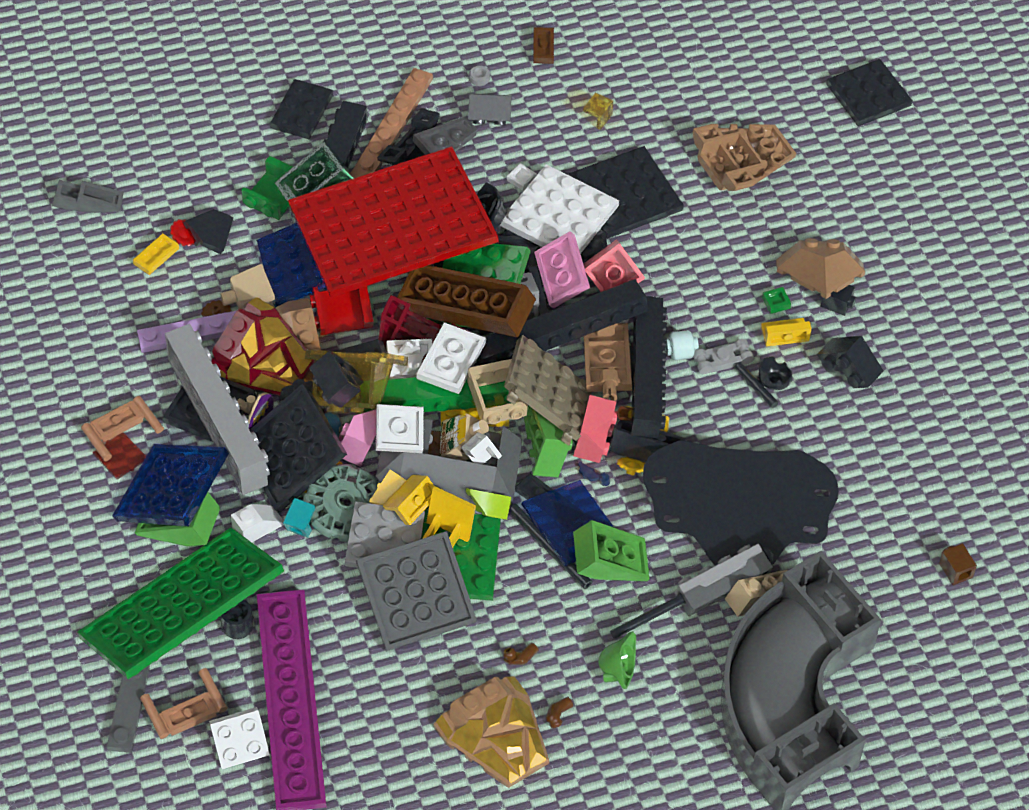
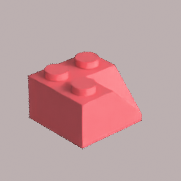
(612, 267)
(596, 426)

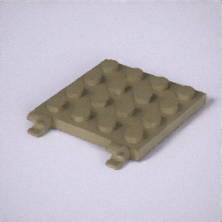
(547, 388)

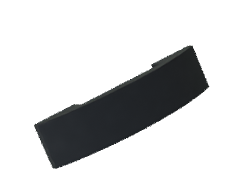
(406, 148)

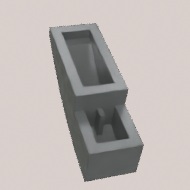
(87, 197)

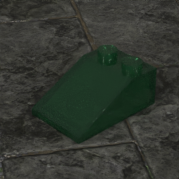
(314, 172)

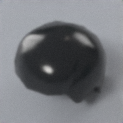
(774, 374)

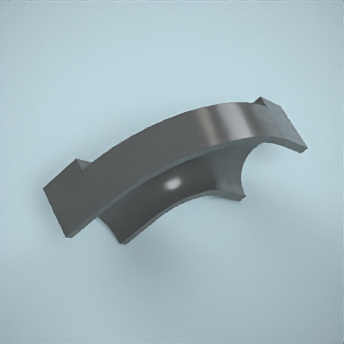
(776, 678)

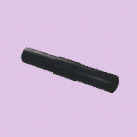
(756, 385)

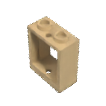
(483, 375)

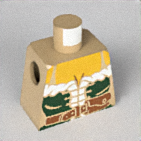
(457, 432)

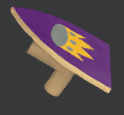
(256, 408)

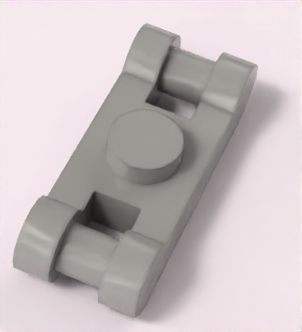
(723, 357)

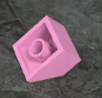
(358, 436)

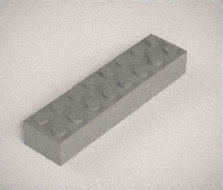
(217, 408)

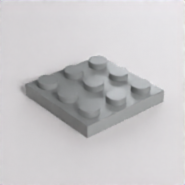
(378, 530)

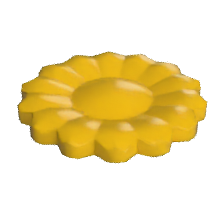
(631, 465)

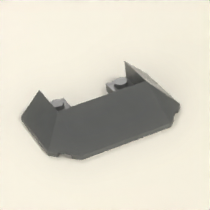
(455, 475)

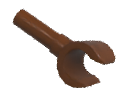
(622, 413)

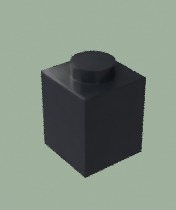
(840, 301)

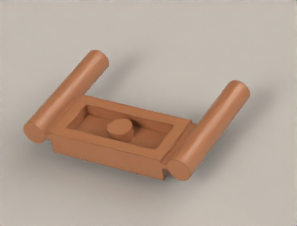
(118, 422)
(189, 712)

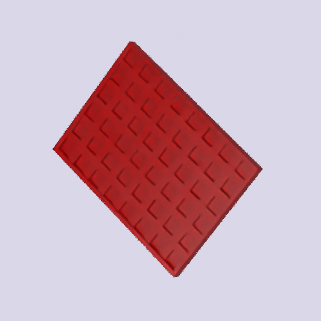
(392, 221)

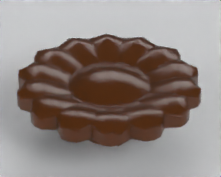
(215, 308)

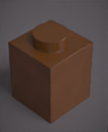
(957, 564)

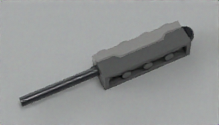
(709, 585)

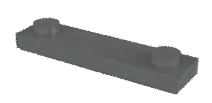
(127, 712)

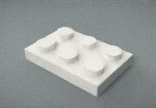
(450, 358)

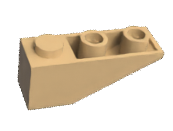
(749, 590)

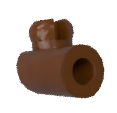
(520, 658)
(555, 711)

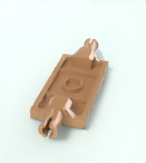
(608, 361)

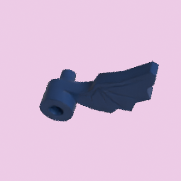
(590, 474)

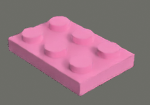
(562, 269)

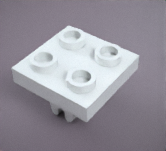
(413, 350)
(239, 738)

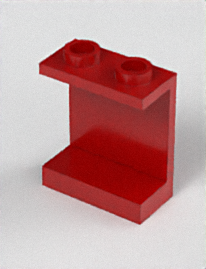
(343, 312)

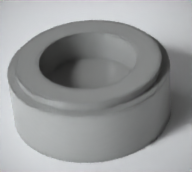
(479, 75)

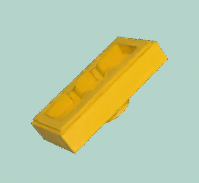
(156, 254)

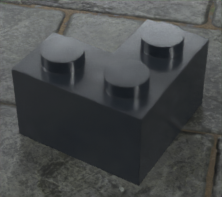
(853, 358)
(336, 378)

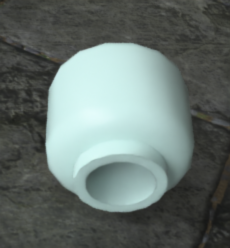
(681, 345)

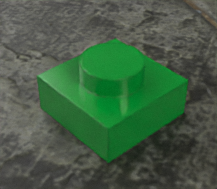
(776, 300)

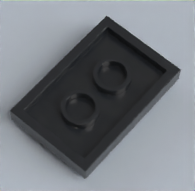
(301, 109)

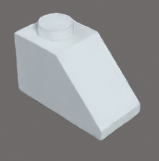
(256, 521)

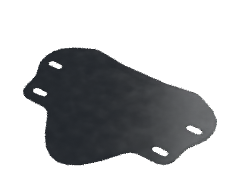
(740, 496)

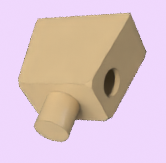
(247, 286)

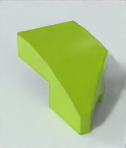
(490, 504)

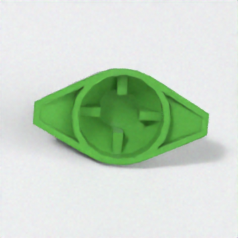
(618, 660)

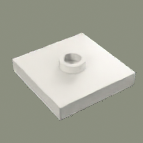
(399, 428)

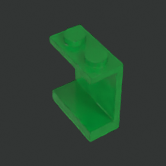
(265, 194)

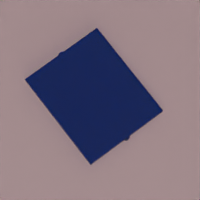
(562, 513)

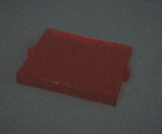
(124, 456)

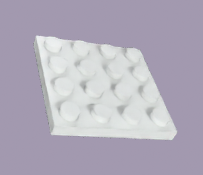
(557, 205)

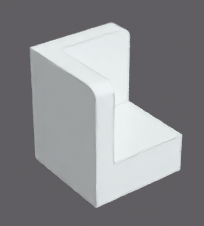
(480, 449)

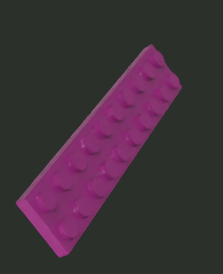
(291, 701)

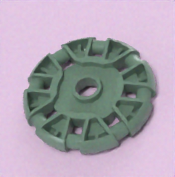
(330, 503)

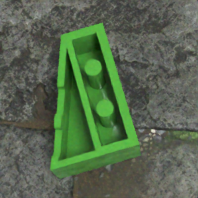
(547, 446)

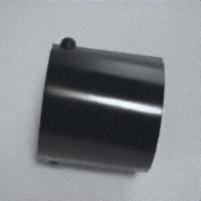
(238, 621)

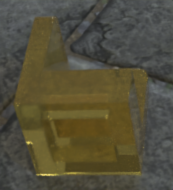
(599, 107)

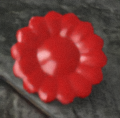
(181, 234)

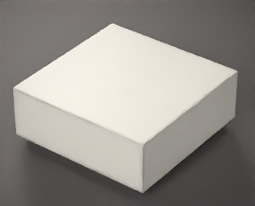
(521, 177)

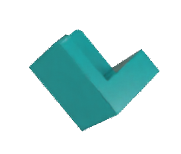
(298, 517)

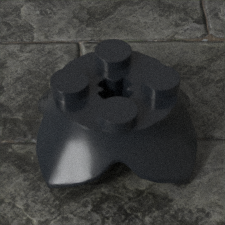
(493, 204)

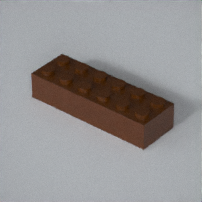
(468, 299)

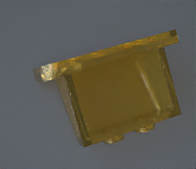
(375, 372)

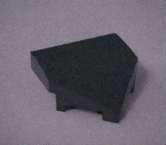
(210, 229)

